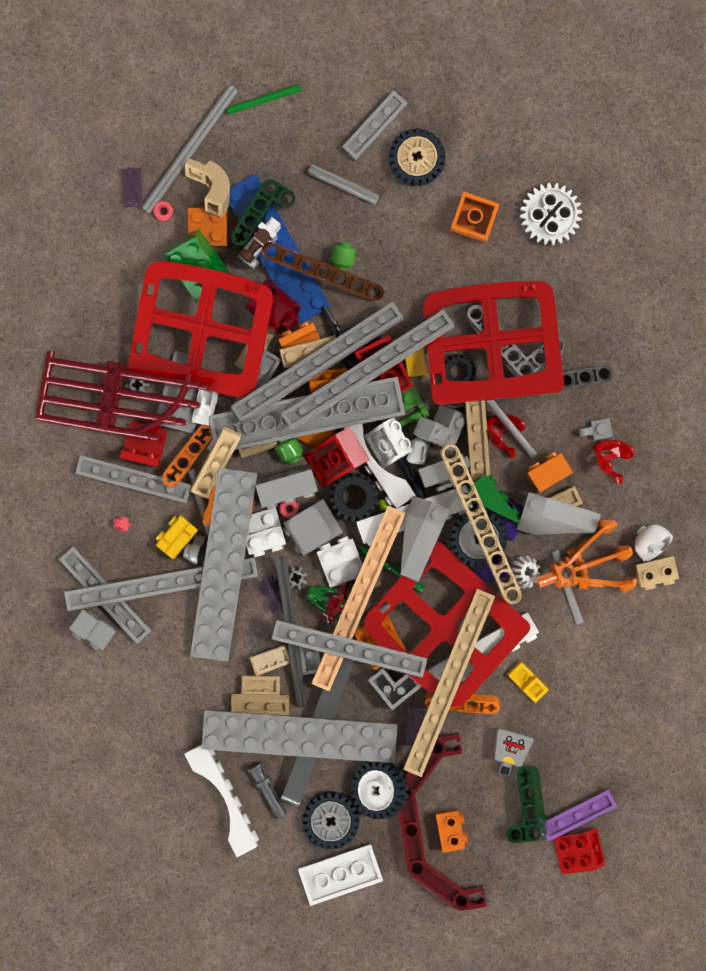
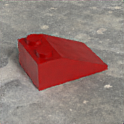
(396, 371)
(336, 457)

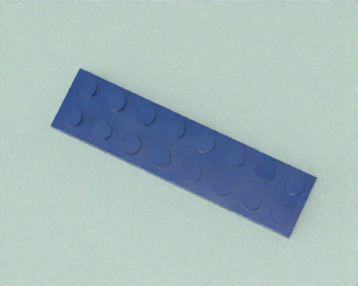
(297, 285)

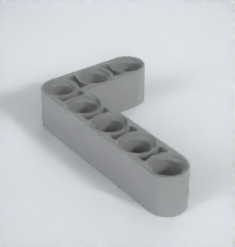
(522, 362)

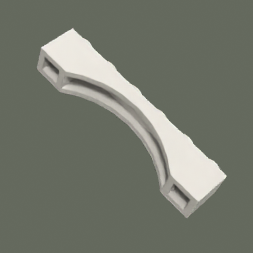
(395, 487)
(240, 835)

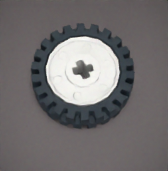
(379, 790)

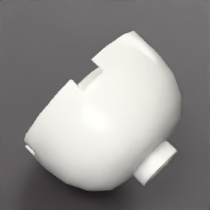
(651, 541)

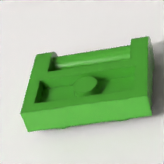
(411, 399)

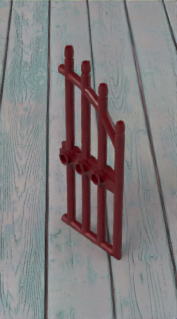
(110, 397)

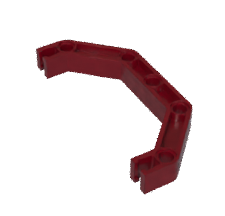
(413, 843)

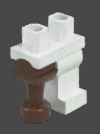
(266, 233)

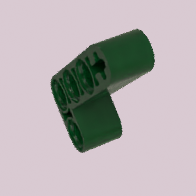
(259, 215)
(527, 804)

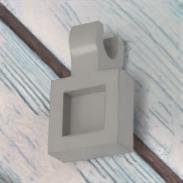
(599, 429)

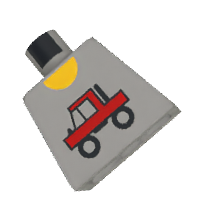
(511, 749)

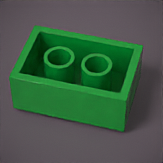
(195, 251)

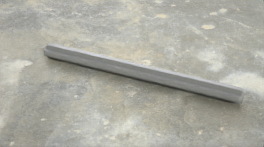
(189, 149)

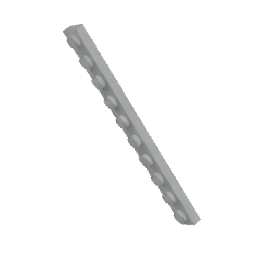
(317, 362)
(367, 370)
(144, 587)

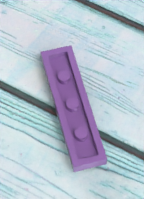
(579, 815)

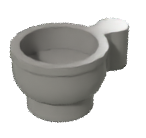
(194, 552)

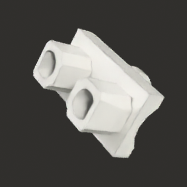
(208, 401)

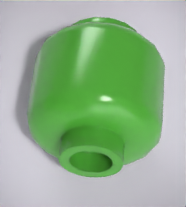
(343, 255)
(289, 450)

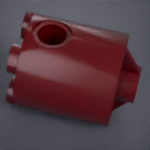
(284, 309)

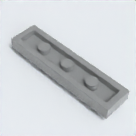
(374, 125)

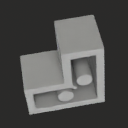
(443, 429)
(93, 628)
(393, 692)

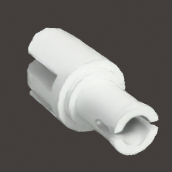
(420, 450)

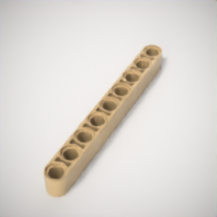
(487, 530)

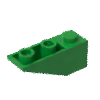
(493, 499)

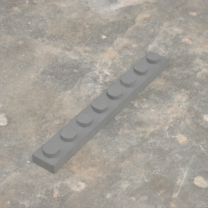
(349, 648)

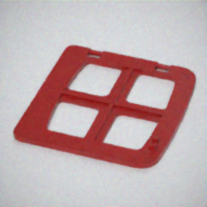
(202, 327)
(493, 340)
(444, 627)

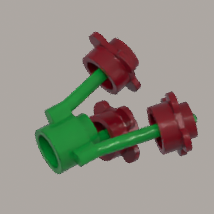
(335, 603)

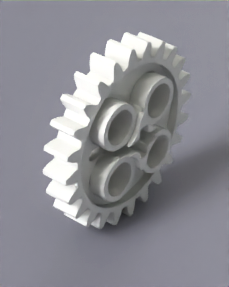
(538, 203)

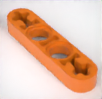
(191, 457)
(486, 708)

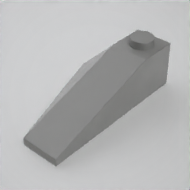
(172, 391)
(550, 516)
(422, 528)

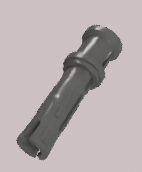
(263, 782)

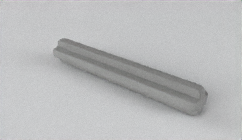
(343, 184)

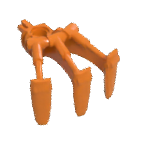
(621, 553)

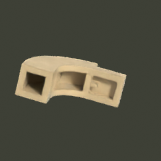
(216, 179)

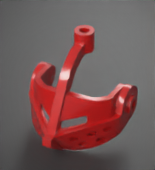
(495, 433)
(617, 449)

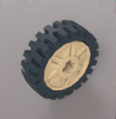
(410, 144)

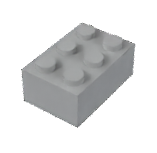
(286, 486)

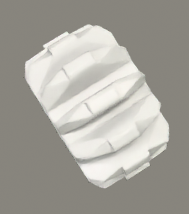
(525, 571)

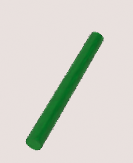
(263, 99)
(391, 568)

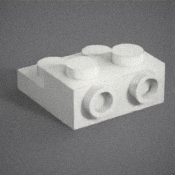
(388, 442)
(265, 533)
(340, 561)

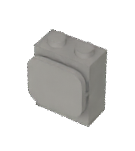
(438, 473)
(312, 528)

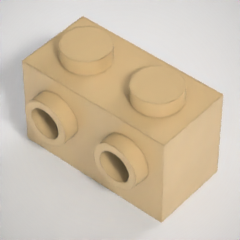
(656, 572)

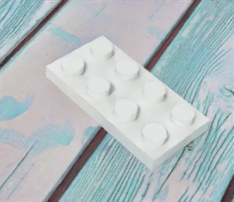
(340, 874)

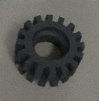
(463, 360)

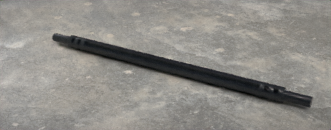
(351, 361)

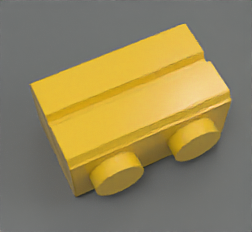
(176, 537)

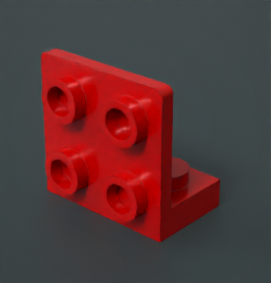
(144, 450)
(579, 852)

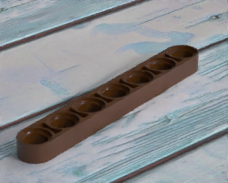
(313, 271)

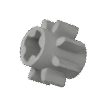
(134, 381)
(300, 580)

